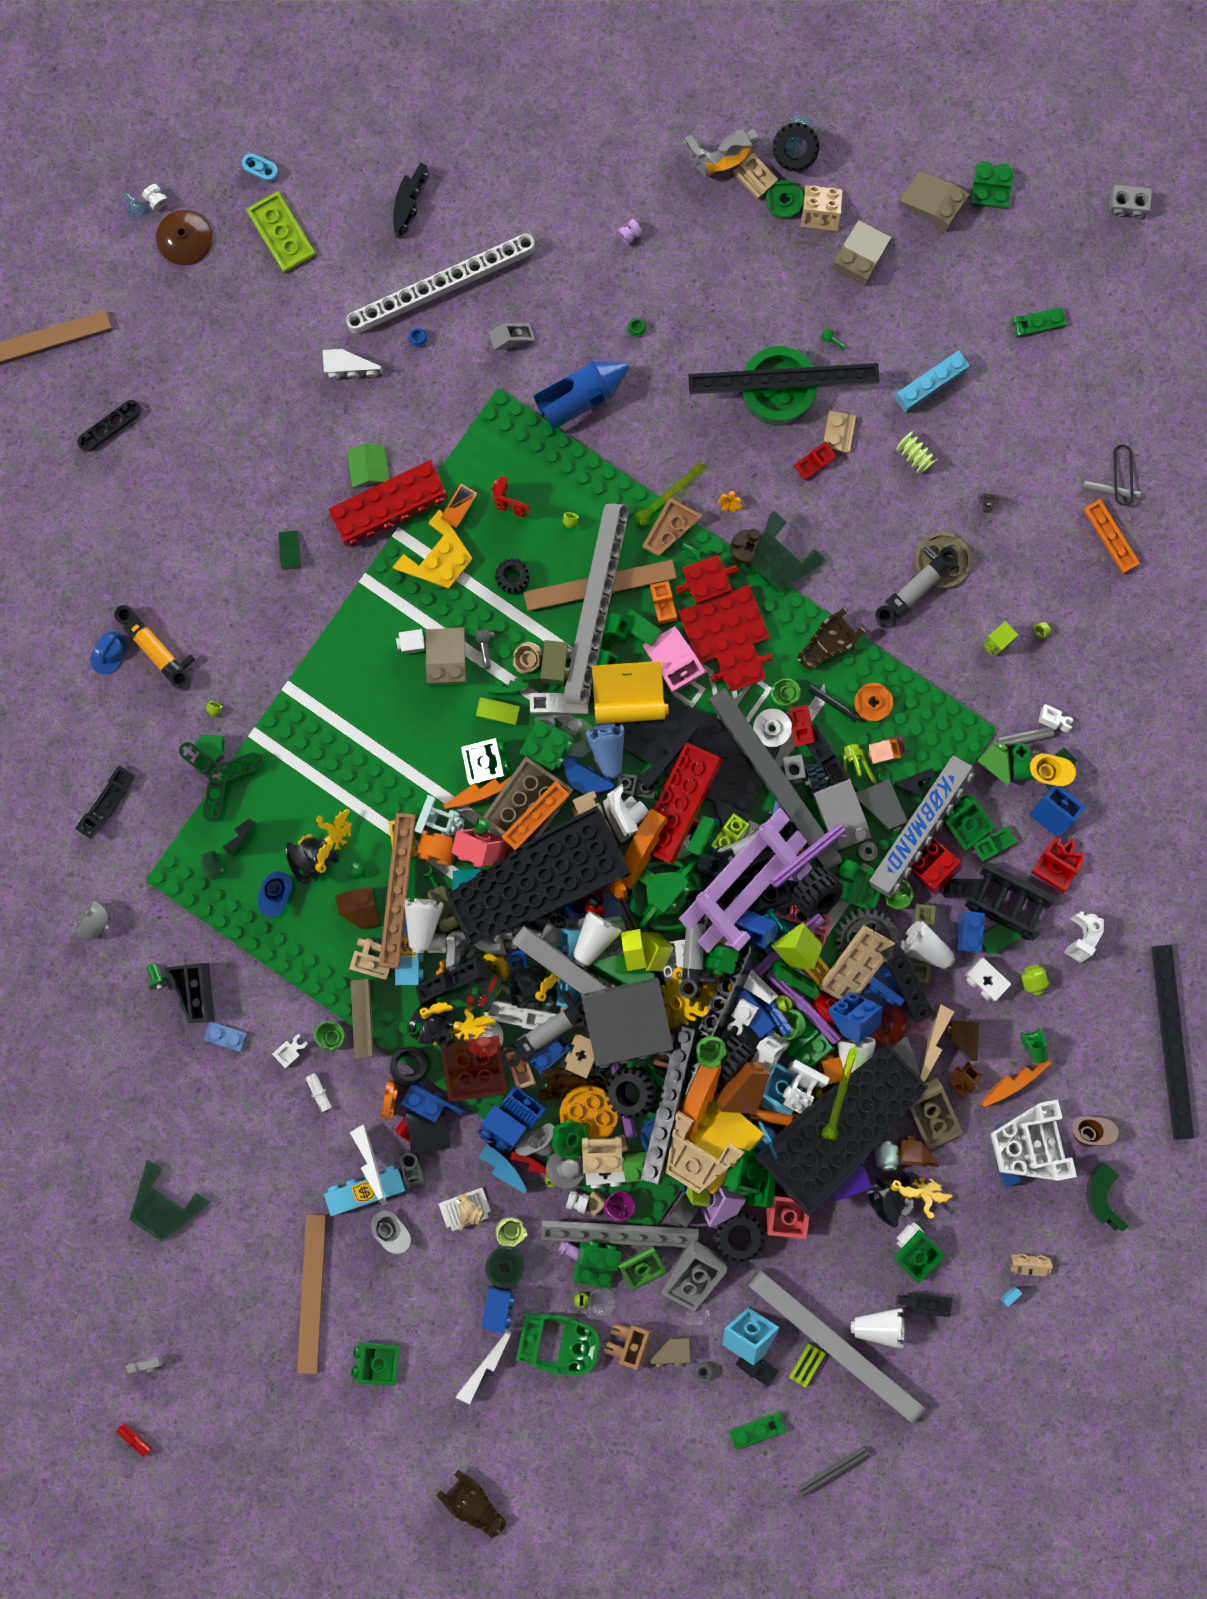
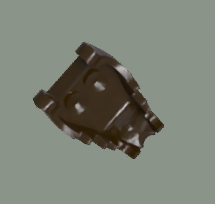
(830, 640)
(563, 1081)
(470, 1504)

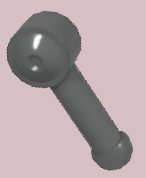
(483, 638)

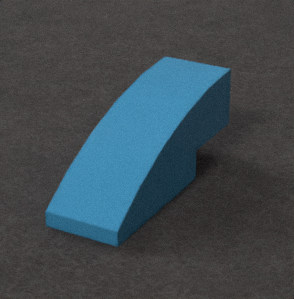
(503, 1167)

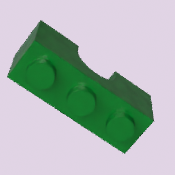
(615, 627)

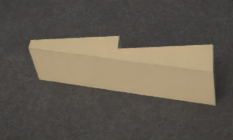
(932, 1052)

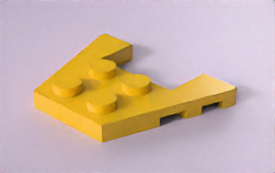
(444, 561)

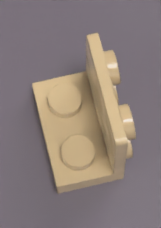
(821, 208)

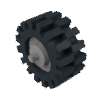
(815, 778)

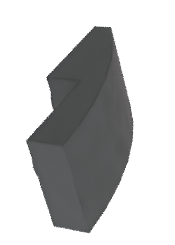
(634, 787)

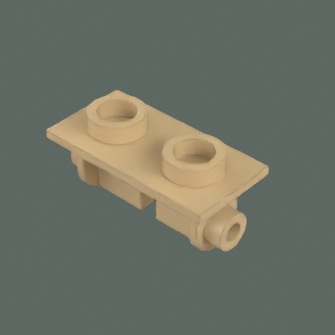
(1040, 1265)

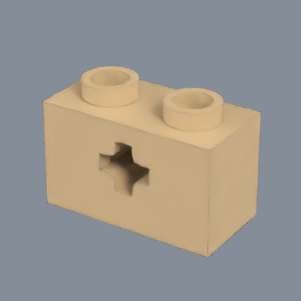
(575, 1061)

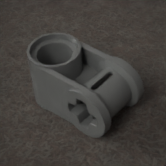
(412, 1174)

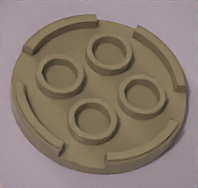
(937, 542)

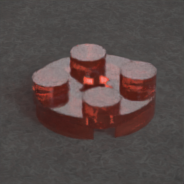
(897, 1031)

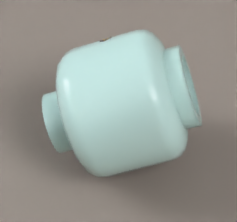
(887, 1156)

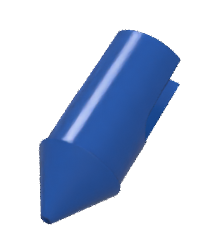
(580, 391)

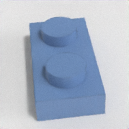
(225, 1036)

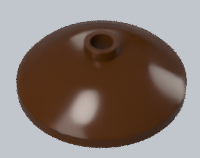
(188, 247)

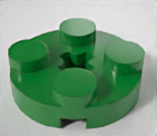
(787, 189)
(561, 1135)

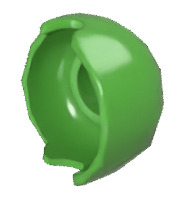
(785, 692)
(902, 898)
(797, 1023)
(329, 1036)
(710, 1051)

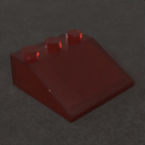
(474, 1068)

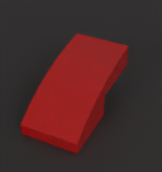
(814, 461)
(802, 725)
(534, 1165)

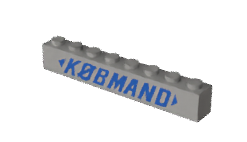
(921, 827)

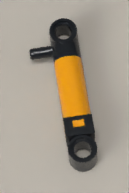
(154, 648)

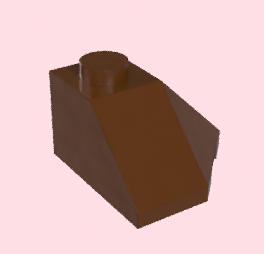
(358, 907)
(915, 1153)

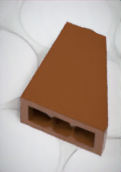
(744, 1090)

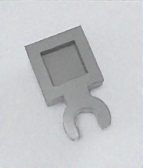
(149, 1364)

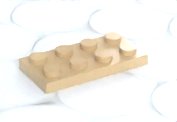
(856, 964)

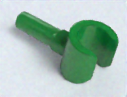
(827, 336)
(694, 551)
(430, 876)

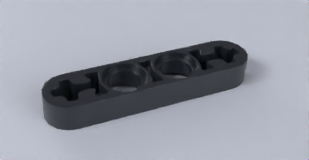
(107, 423)

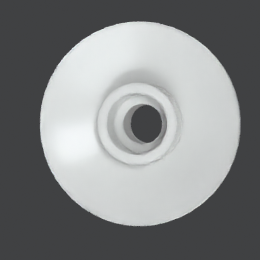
(779, 721)

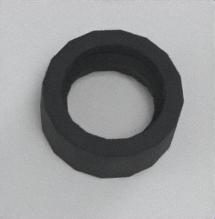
(406, 1080)

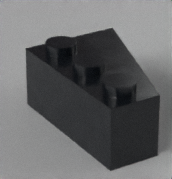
(194, 991)

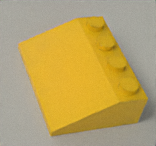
(719, 1130)

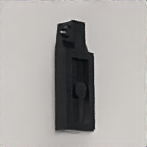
(926, 1303)

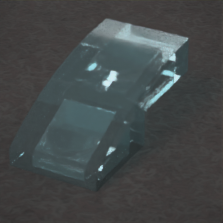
(793, 143)

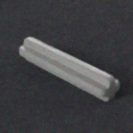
(1028, 736)

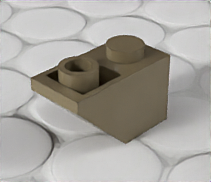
(673, 1350)

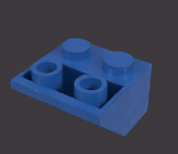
(1057, 810)
(856, 1016)
(500, 1130)
(496, 1309)

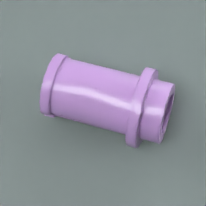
(568, 1249)

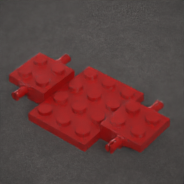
(723, 624)

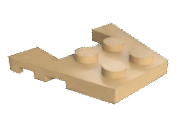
(692, 1164)

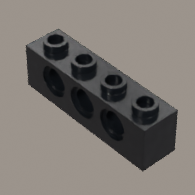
(907, 982)

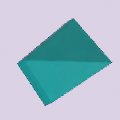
(463, 875)

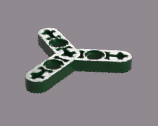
(212, 782)

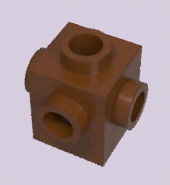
(965, 1078)

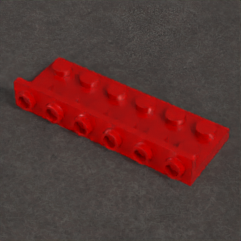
(388, 503)
(683, 798)

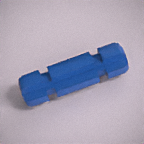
(778, 1018)

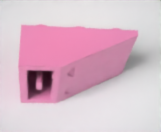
(677, 659)

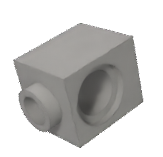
(793, 761)

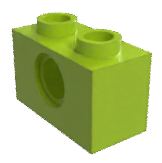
(999, 638)

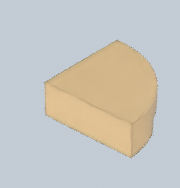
(596, 1202)

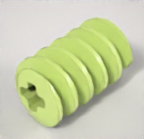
(915, 453)

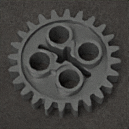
(856, 922)

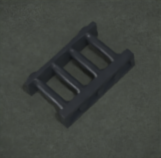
(1025, 891)

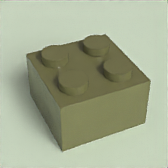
(554, 663)

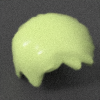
(510, 1232)

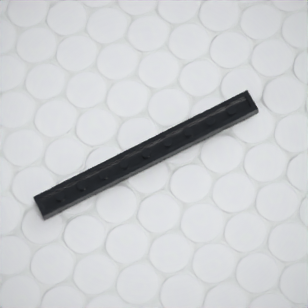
(783, 378)
(1172, 1042)

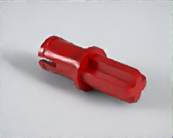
(133, 1440)

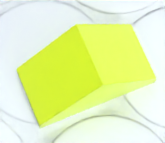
(633, 950)
(656, 951)

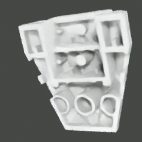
(1033, 1145)

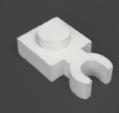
(1052, 718)
(743, 1014)
(288, 1052)

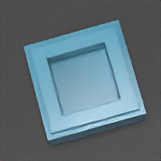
(1010, 1296)

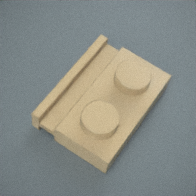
(755, 176)
(839, 431)

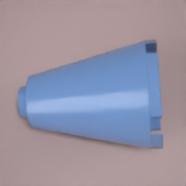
(607, 747)

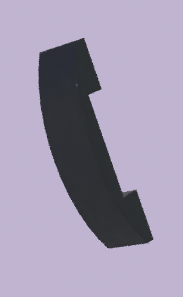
(106, 803)

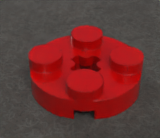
(822, 1004)

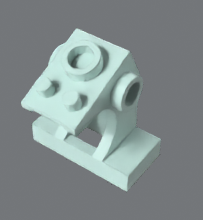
(429, 817)

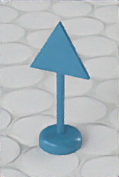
(769, 1134)

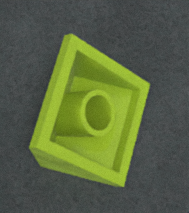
(799, 948)

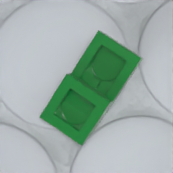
(994, 843)

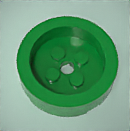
(784, 406)

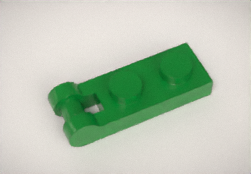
(1039, 322)
(795, 979)
(757, 1430)

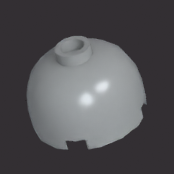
(92, 922)

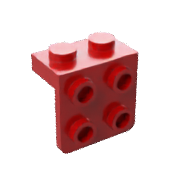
(503, 504)

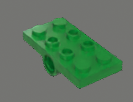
(855, 883)

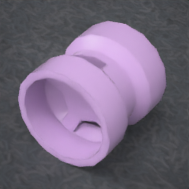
(630, 232)

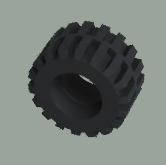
(808, 158)
(817, 892)
(737, 1053)
(617, 1094)
(748, 1252)

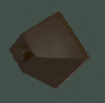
(964, 1037)

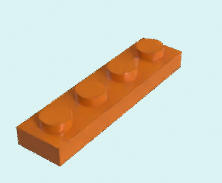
(1111, 536)
(535, 815)

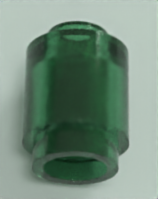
(212, 865)

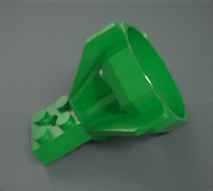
(664, 894)

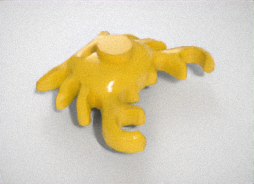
(679, 1005)

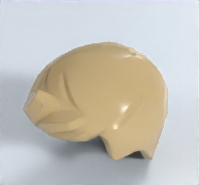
(527, 657)

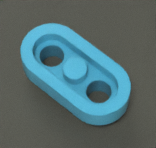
(261, 167)

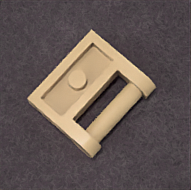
(602, 1162)

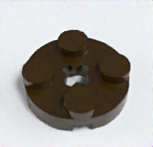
(739, 543)

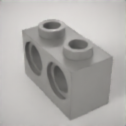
(1129, 196)

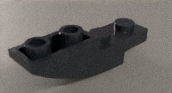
(404, 206)

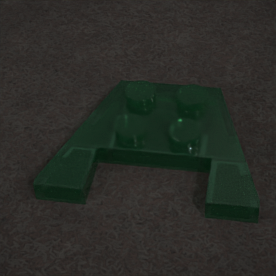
(776, 562)
(157, 1212)

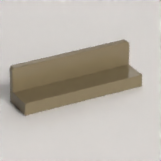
(362, 1018)

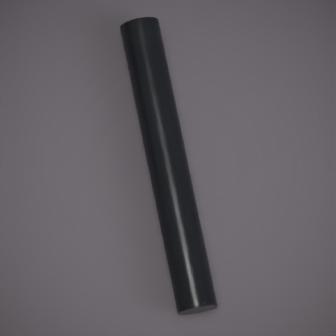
(833, 703)

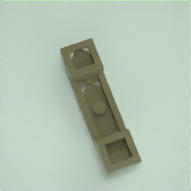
(926, 914)

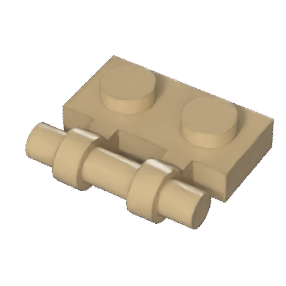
(367, 963)

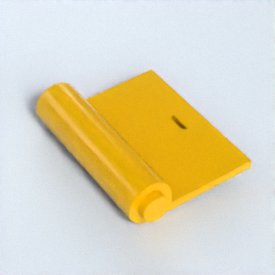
(630, 696)

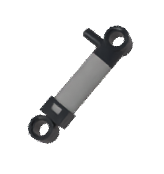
(899, 603)
(724, 855)
(694, 956)
(529, 1043)

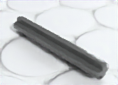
(833, 1471)

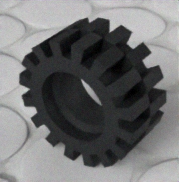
(512, 587)

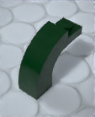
(1096, 1194)

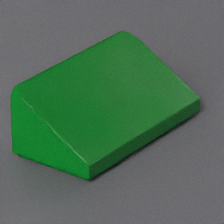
(703, 836)
(998, 938)

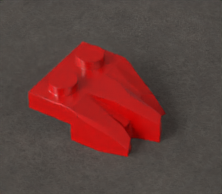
(1058, 864)

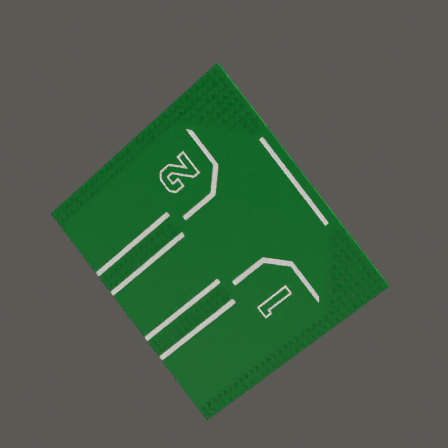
(377, 740)

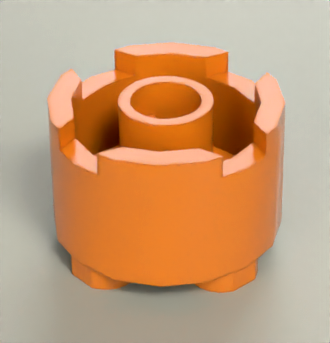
(436, 847)

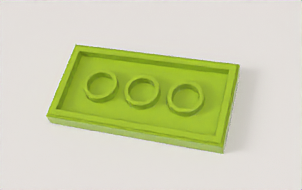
(281, 232)

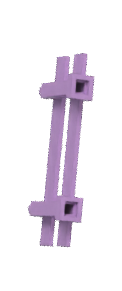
(706, 901)

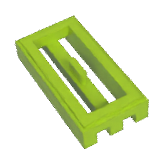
(798, 1379)

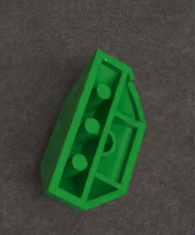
(615, 971)

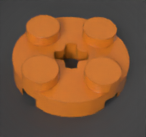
(880, 694)
(389, 1099)

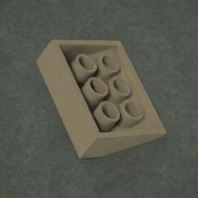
(519, 795)

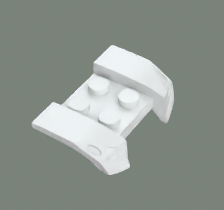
(618, 816)

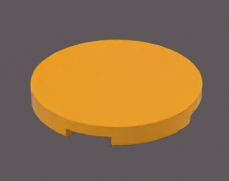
(590, 1108)

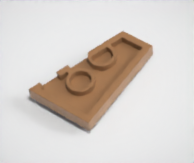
(670, 526)

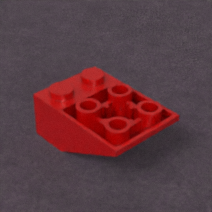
(936, 867)

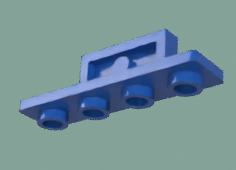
(427, 1104)

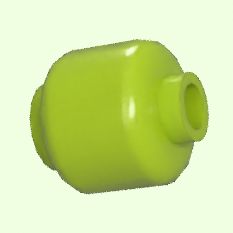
(1034, 979)

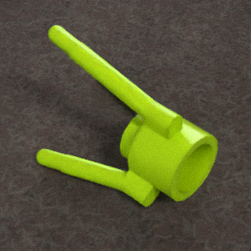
(854, 754)

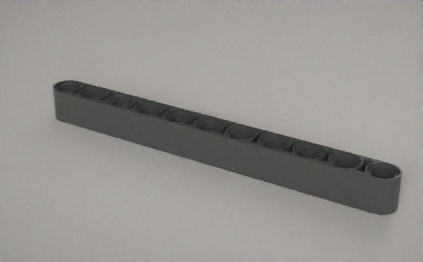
(772, 775)

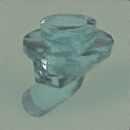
(134, 208)

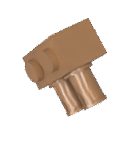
(636, 1346)

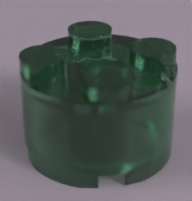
(508, 1277)

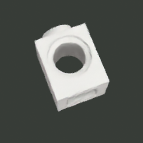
(411, 641)

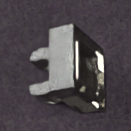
(988, 500)

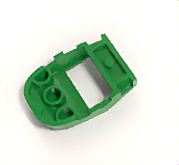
(577, 1348)

